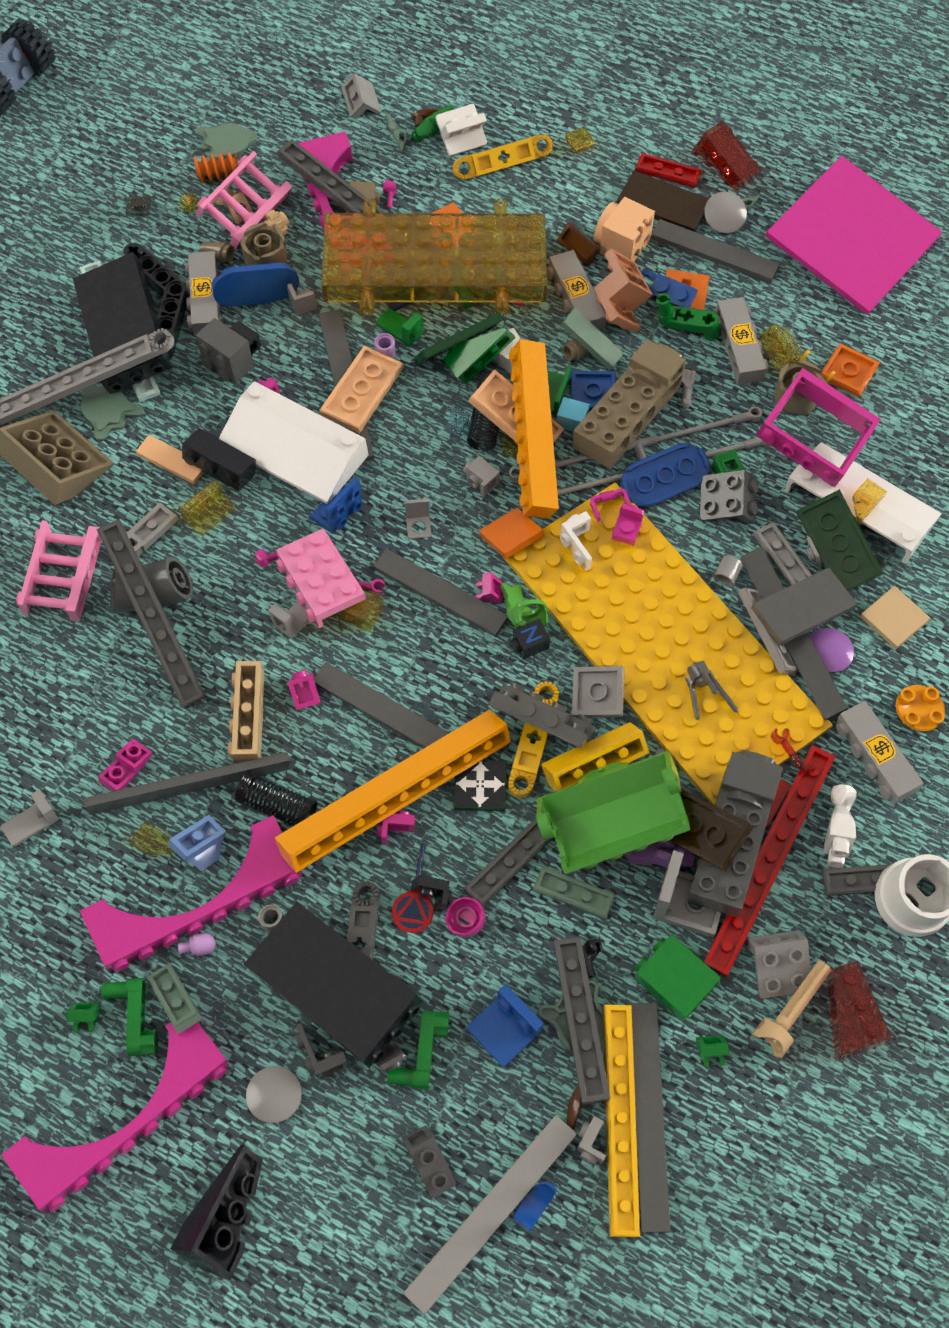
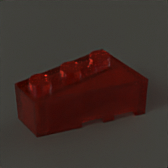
(727, 155)
(854, 1012)

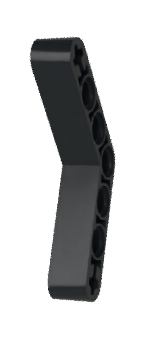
(168, 287)

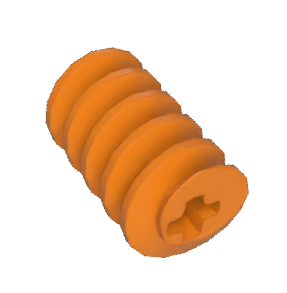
(215, 166)

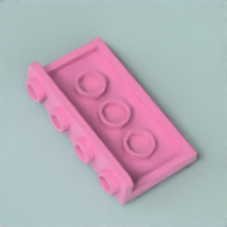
(318, 576)

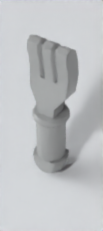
(687, 383)

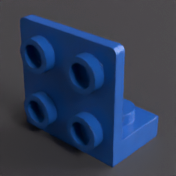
(335, 514)
(505, 1026)

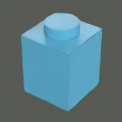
(571, 413)

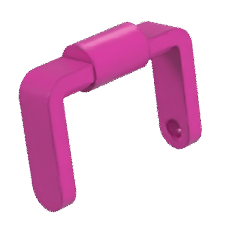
(606, 496)

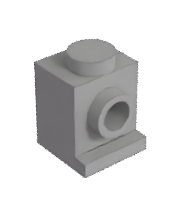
(482, 475)

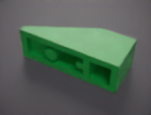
(474, 354)

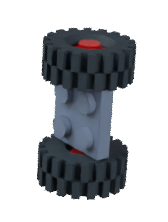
(22, 55)

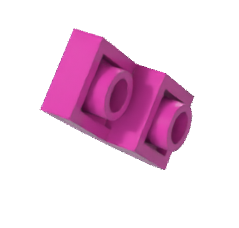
(126, 766)

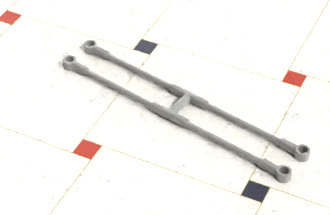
(638, 446)

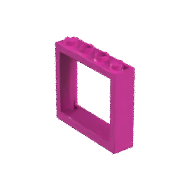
(834, 403)

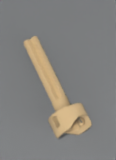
(777, 1031)

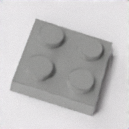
(598, 691)

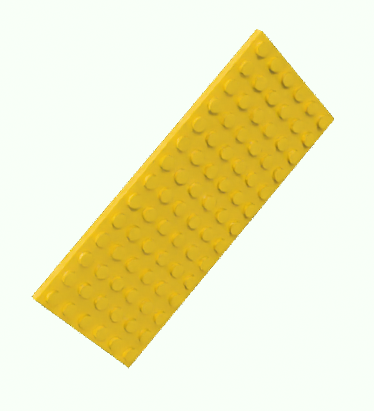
(657, 619)

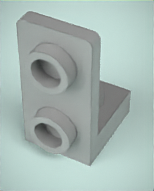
(290, 620)
(30, 821)

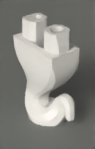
(841, 828)

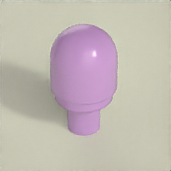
(198, 945)

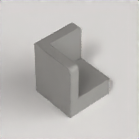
(302, 301)

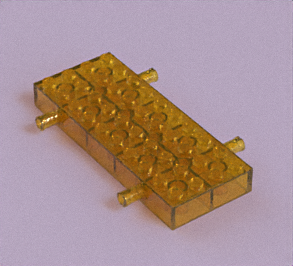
(434, 257)

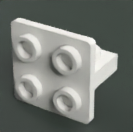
(462, 129)

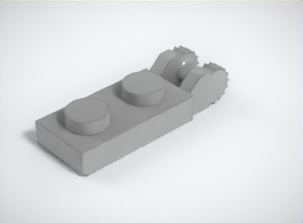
(151, 527)

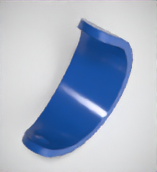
(534, 1205)

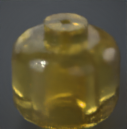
(188, 202)

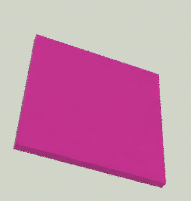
(853, 234)

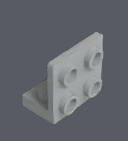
(780, 962)

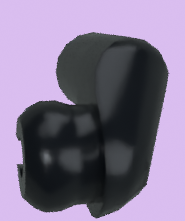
(591, 950)

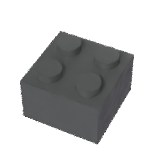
(224, 351)

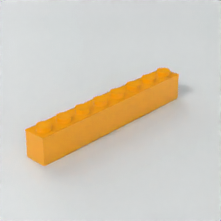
(534, 429)

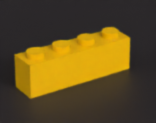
(618, 745)

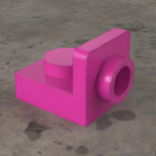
(628, 524)
(303, 689)

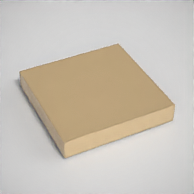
(895, 617)

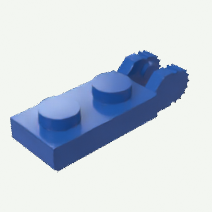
(680, 293)

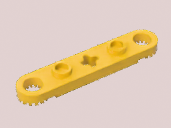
(488, 161)
(529, 755)

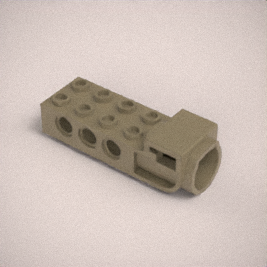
(630, 403)

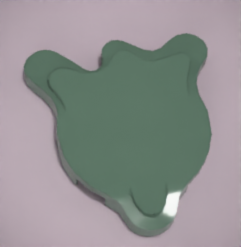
(226, 138)
(107, 410)
(556, 1017)

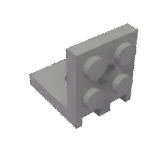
(673, 904)

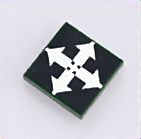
(481, 787)

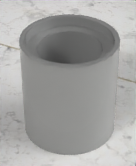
(728, 570)
(266, 914)

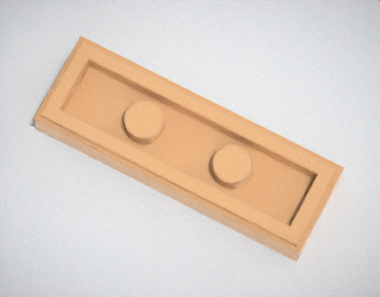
(168, 459)

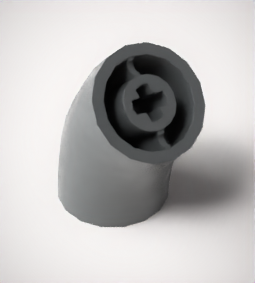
(167, 578)

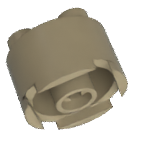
(263, 245)
(797, 403)

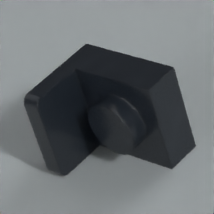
(430, 887)

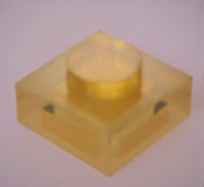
(579, 140)

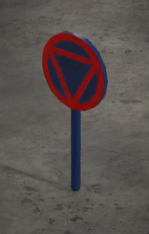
(410, 910)

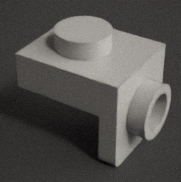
(589, 1133)

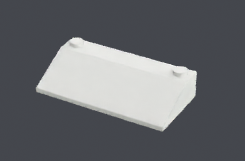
(294, 442)
(896, 516)

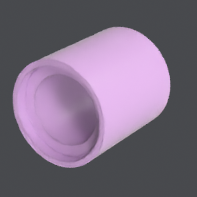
(385, 344)

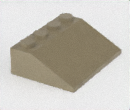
(52, 455)

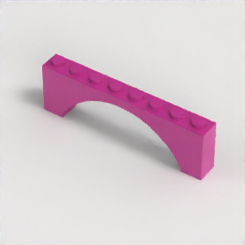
(334, 153)
(126, 936)
(54, 1172)

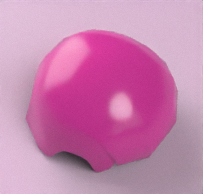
(470, 911)

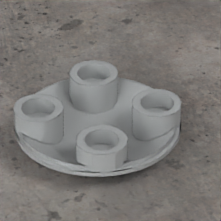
(725, 212)
(273, 1094)

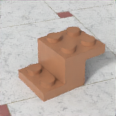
(622, 291)

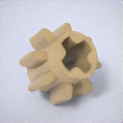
(278, 219)

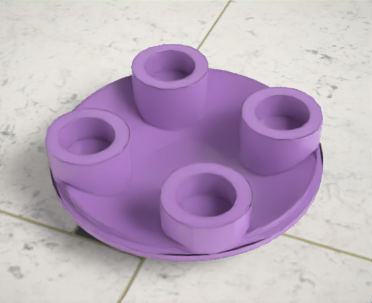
(834, 648)

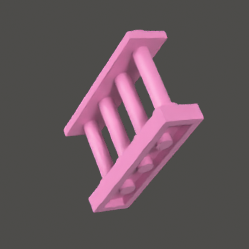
(278, 194)
(78, 584)

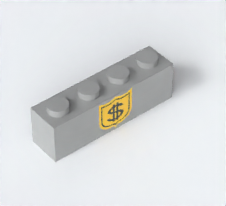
(201, 271)
(575, 287)
(741, 341)
(878, 752)

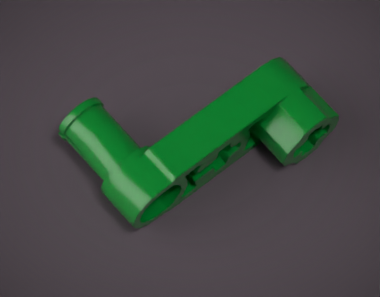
(699, 320)
(432, 1025)
(138, 1040)

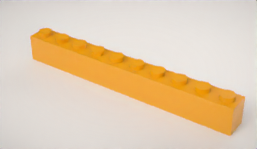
(392, 790)

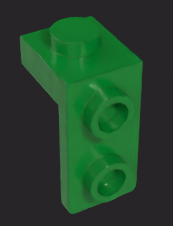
(404, 330)

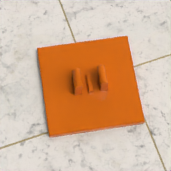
(694, 280)

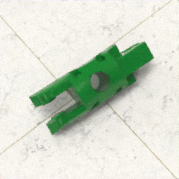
(428, 126)

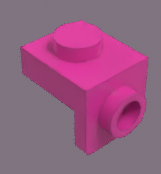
(396, 822)

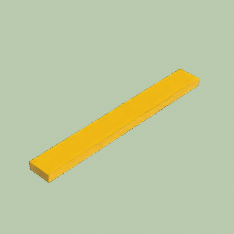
(621, 1122)

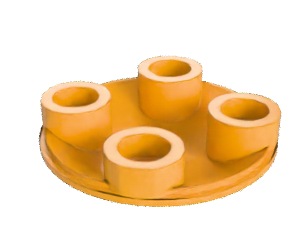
(920, 707)

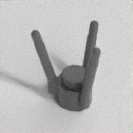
(702, 676)

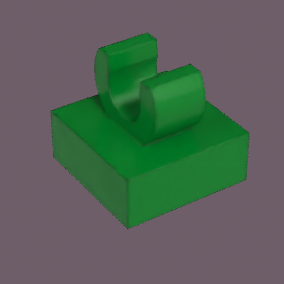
(83, 1012)
(712, 1046)

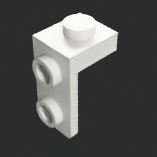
(570, 530)

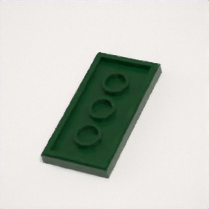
(452, 341)
(839, 540)

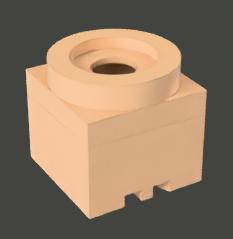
(624, 228)

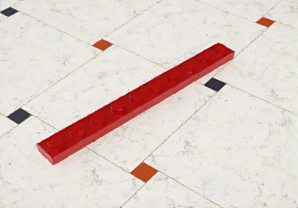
(769, 861)

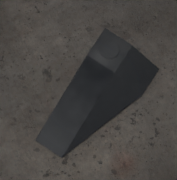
(215, 1224)

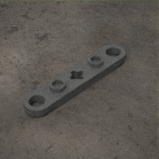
(364, 918)

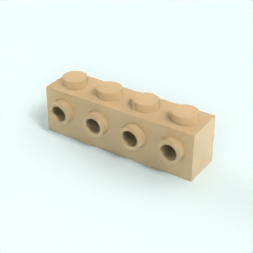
(248, 711)

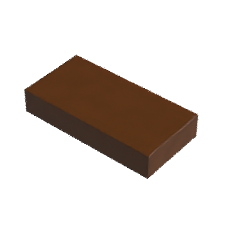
(582, 244)

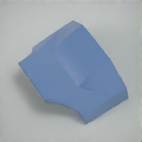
(199, 843)

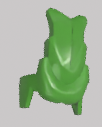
(518, 608)

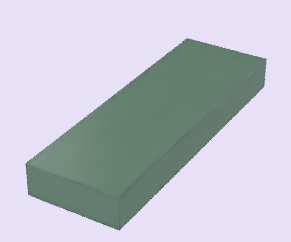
(592, 339)
(574, 892)
(174, 998)

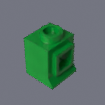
(730, 457)

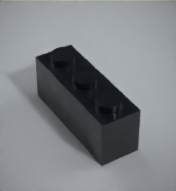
(218, 459)

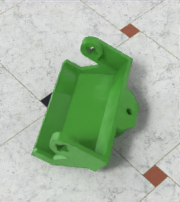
(614, 811)

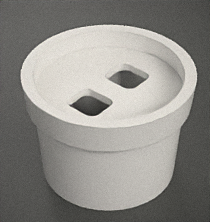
(901, 880)

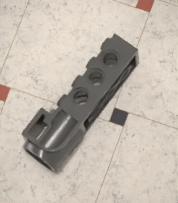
(748, 794)

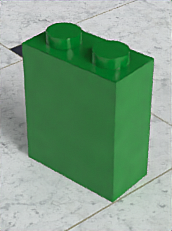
(676, 977)

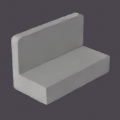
(360, 96)

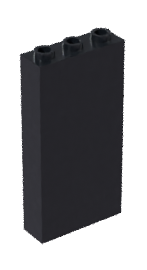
(116, 311)
(334, 984)

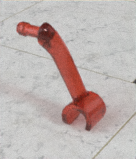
(789, 750)

